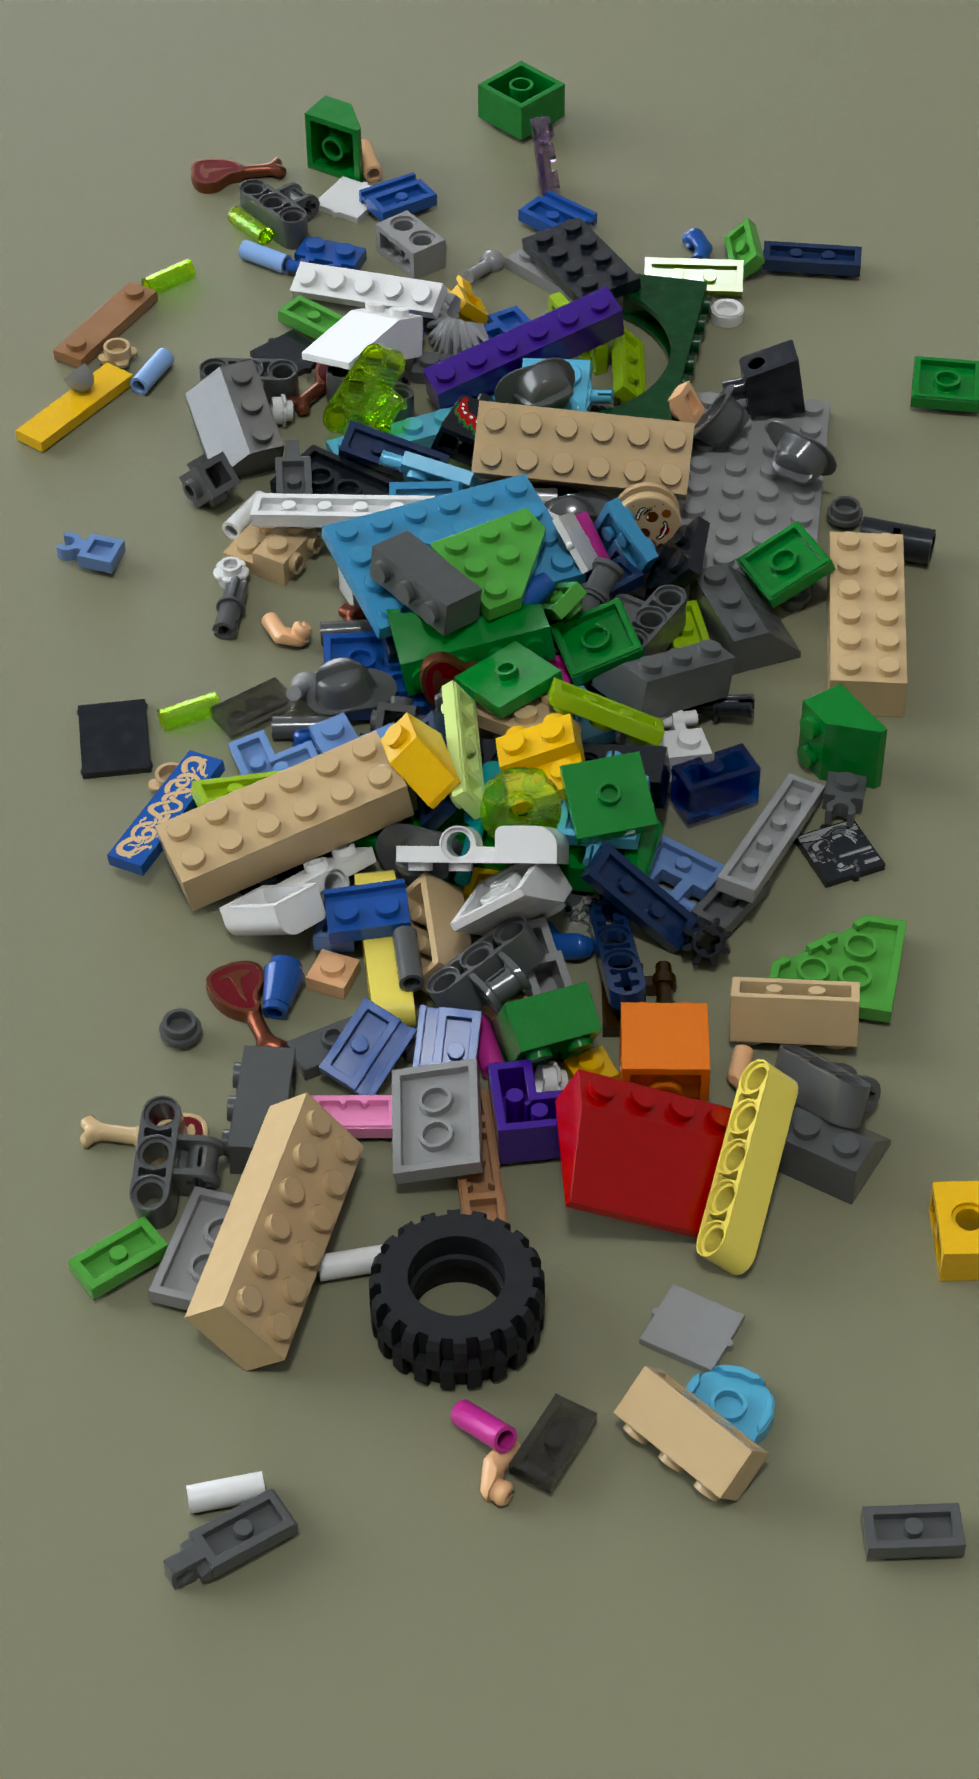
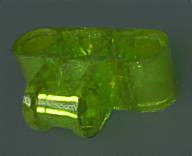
(378, 402)

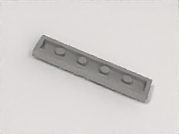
(769, 838)

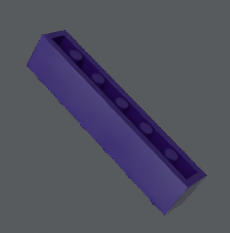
(556, 334)

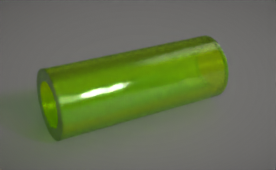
(250, 225)
(170, 276)
(187, 711)

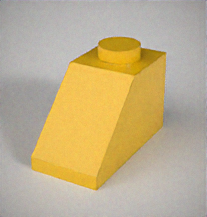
(420, 759)

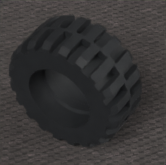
(461, 1346)

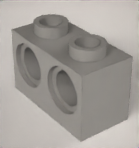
(411, 245)

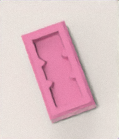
(360, 1114)

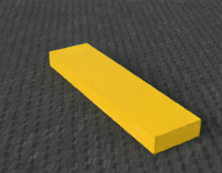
(73, 408)

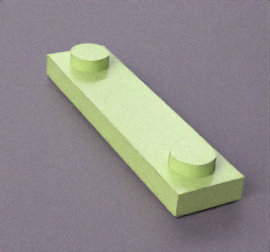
(463, 747)

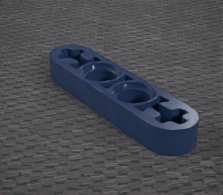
(616, 954)

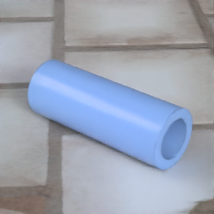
(263, 256)
(151, 371)

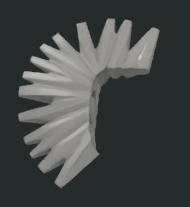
(452, 334)

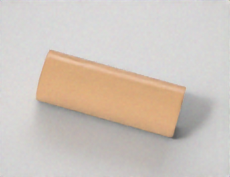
(371, 166)

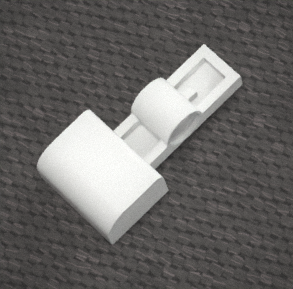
(512, 846)
(298, 899)

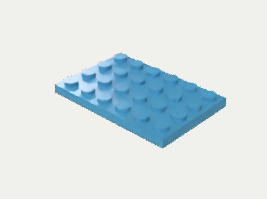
(433, 520)

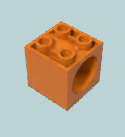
(666, 1047)

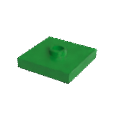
(945, 384)
(785, 564)
(597, 641)
(508, 679)
(608, 797)

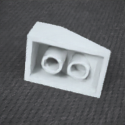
(360, 327)
(515, 891)

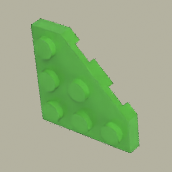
(497, 558)
(863, 954)

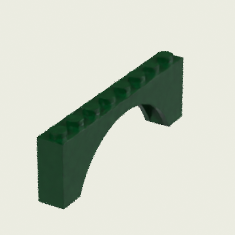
(676, 318)

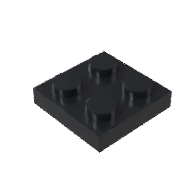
(680, 557)

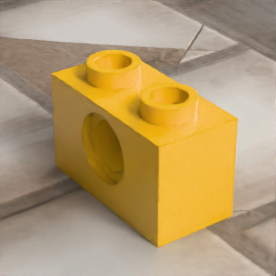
(955, 1229)

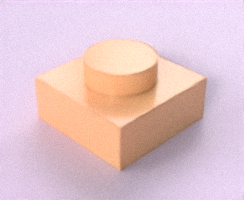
(686, 404)
(333, 974)

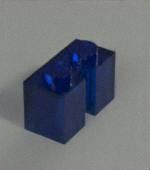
(717, 786)

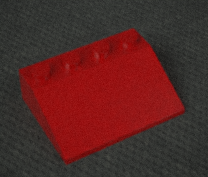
(638, 1151)

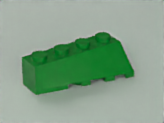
(473, 642)

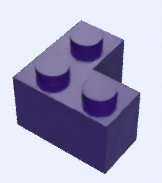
(522, 1117)

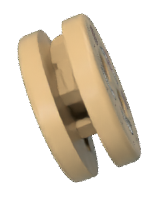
(654, 510)

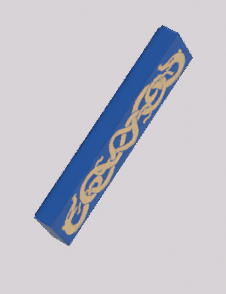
(140, 842)

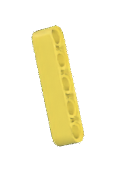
(381, 965)
(747, 1167)

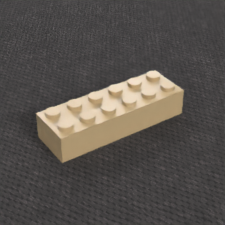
(581, 448)
(868, 620)
(284, 820)
(275, 1233)

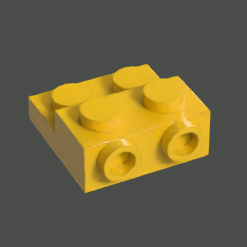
(541, 746)

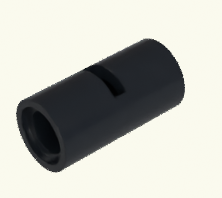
(917, 540)

